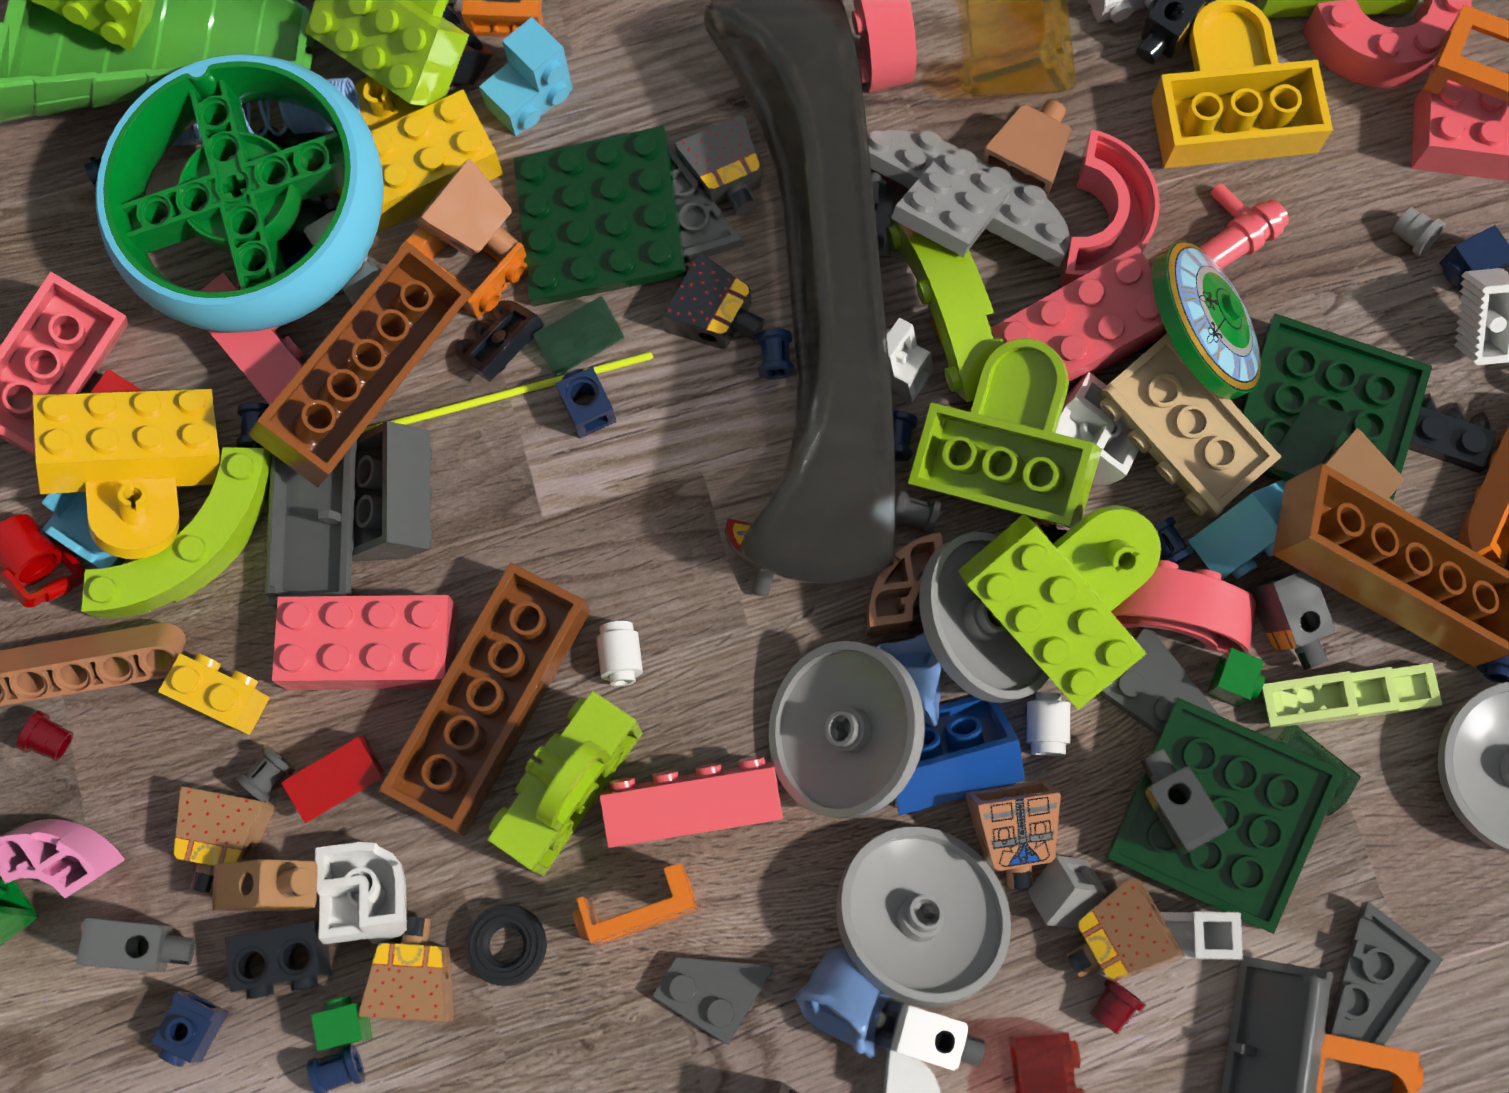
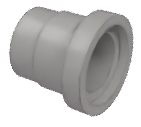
(1418, 230)

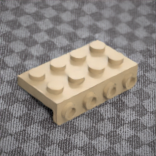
(1187, 429)

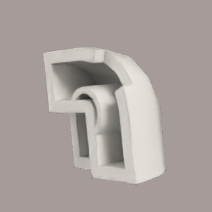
(1086, 421)
(360, 893)

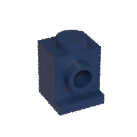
(202, 1021)

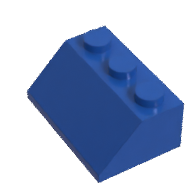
(963, 753)

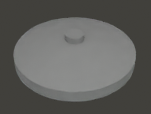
(966, 634)
(846, 730)
(1476, 765)
(923, 917)

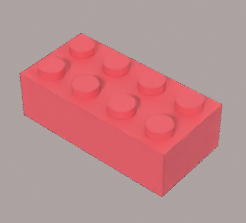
(1461, 133)
(1094, 317)
(51, 352)
(364, 642)

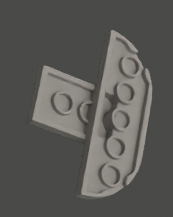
(960, 196)

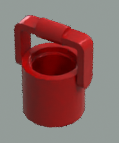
(30, 557)

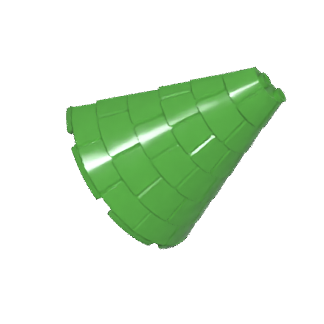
(66, 67)

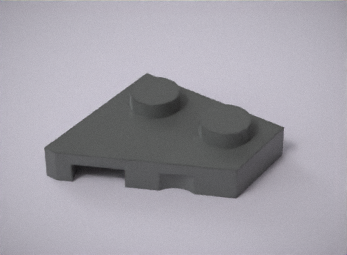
(712, 992)

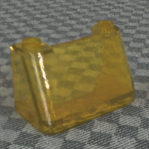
(1018, 48)

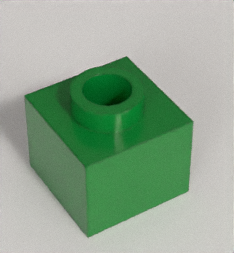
(1237, 678)
(340, 1024)

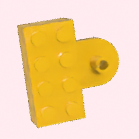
(1239, 96)
(421, 147)
(127, 459)

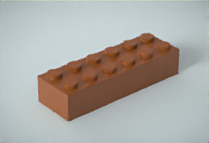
(360, 365)
(1394, 564)
(486, 699)

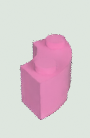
(57, 854)

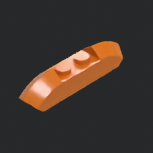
(1487, 521)

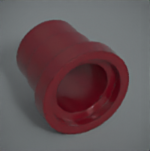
(44, 737)
(1116, 1006)

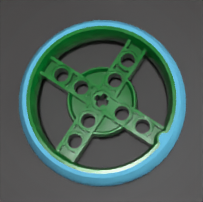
(206, 96)

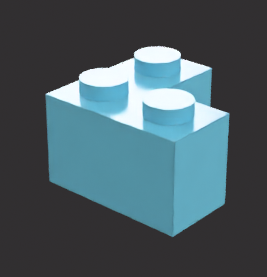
(530, 80)
(1241, 533)

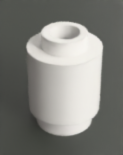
(619, 653)
(1048, 724)

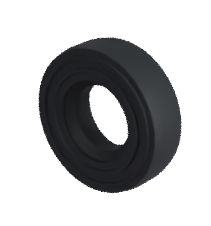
(479, 945)

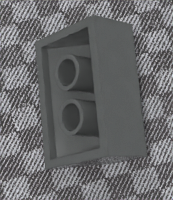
(392, 493)

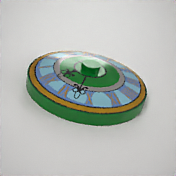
(1206, 320)

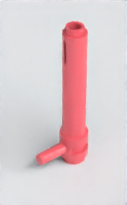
(1247, 230)

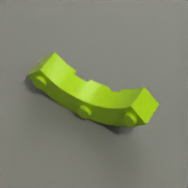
(956, 301)
(198, 551)

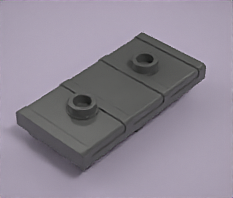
(310, 532)
(1276, 1028)

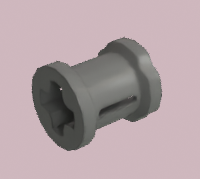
(916, 513)
(265, 774)

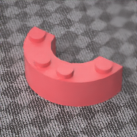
(886, 43)
(1375, 53)
(1129, 196)
(1192, 605)

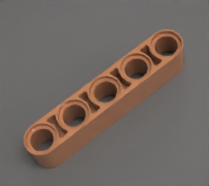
(89, 662)

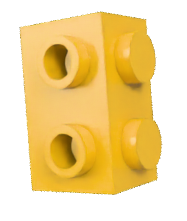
(222, 697)

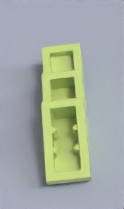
(1351, 695)

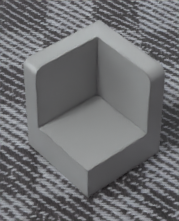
(1066, 891)

